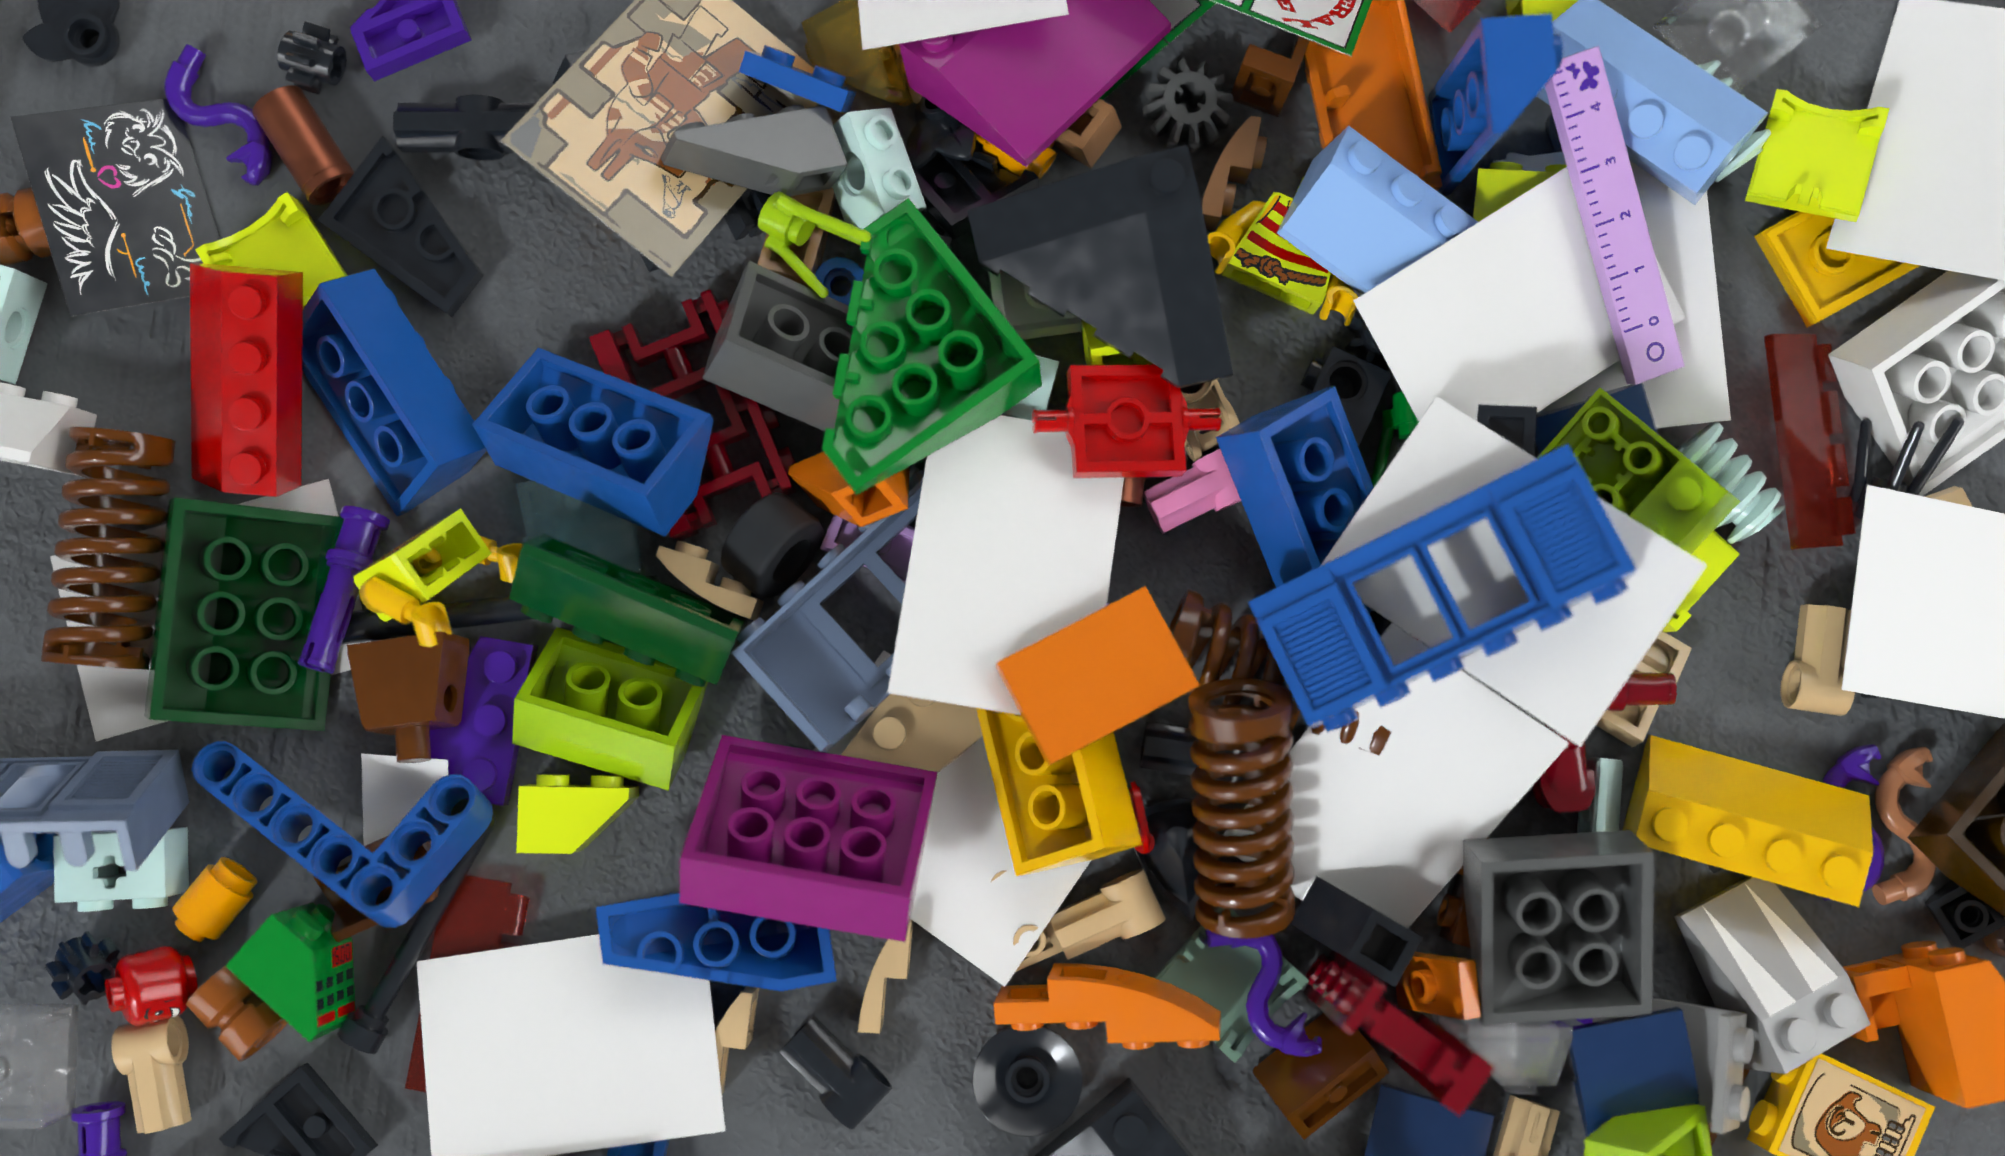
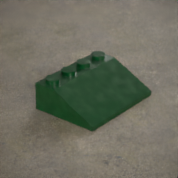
(237, 616)

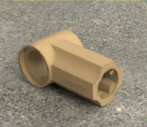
(1816, 673)
(1119, 910)
(153, 1062)
(1526, 1128)

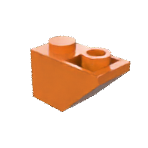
(832, 493)

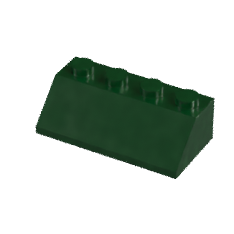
(625, 608)

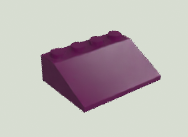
(1036, 76)
(808, 838)

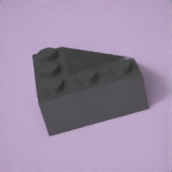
(1560, 925)

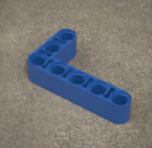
(329, 844)

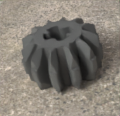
(1201, 93)

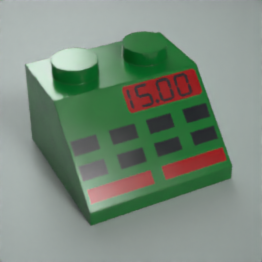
(300, 969)

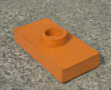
(1440, 986)

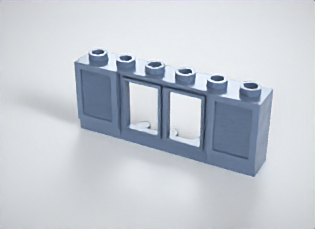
(808, 657)
(111, 791)

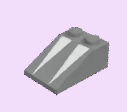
(1775, 968)

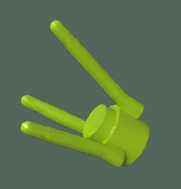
(793, 223)

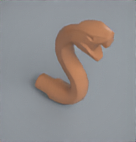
(1902, 770)

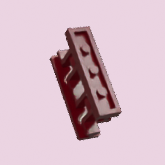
(613, 361)
(1420, 1048)

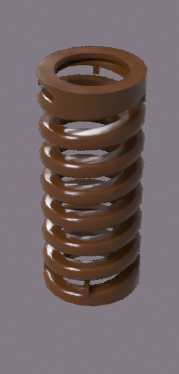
(93, 454)
(1195, 625)
(1272, 872)

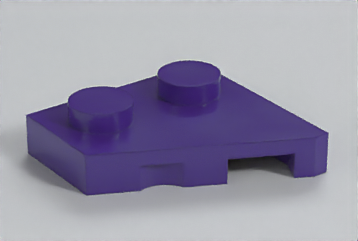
(406, 33)

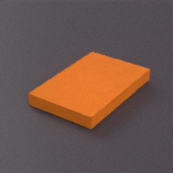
(1096, 675)

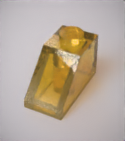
(837, 45)

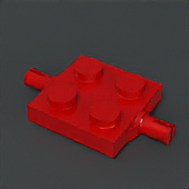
(1125, 422)

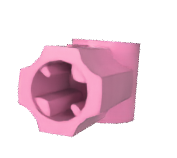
(1192, 495)

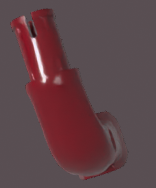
(1568, 782)

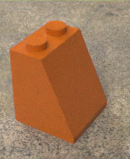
(1952, 1024)

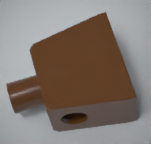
(410, 689)

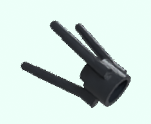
(1859, 485)

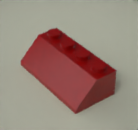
(246, 378)

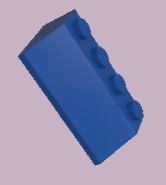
(1489, 87)
(386, 390)
(598, 440)
(1297, 480)

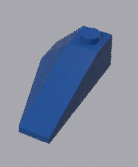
(714, 944)

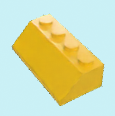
(1058, 810)
(1752, 820)

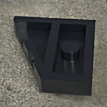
(958, 185)
(300, 1120)

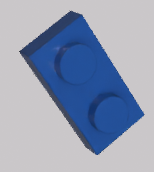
(777, 70)

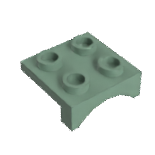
(1223, 980)

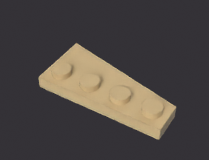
(916, 733)

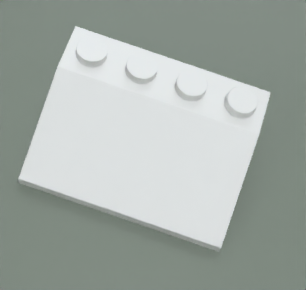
(1929, 364)

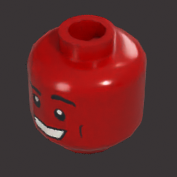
(151, 985)

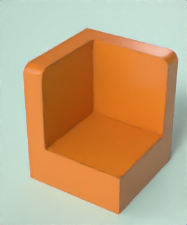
(1875, 987)

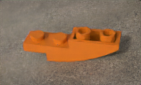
(1132, 1004)

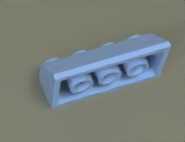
(1670, 111)
(1367, 213)

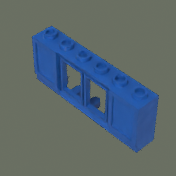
(1549, 533)

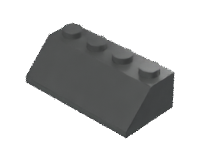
(781, 346)

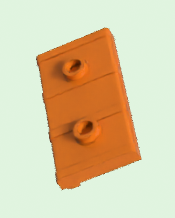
(1377, 91)

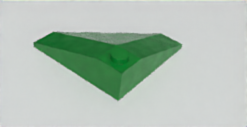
(922, 355)

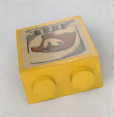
(1836, 1112)

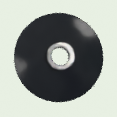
(1033, 1107)

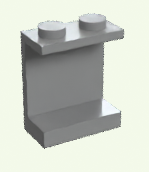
(1719, 1051)

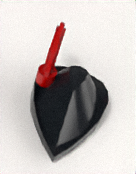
(1168, 847)

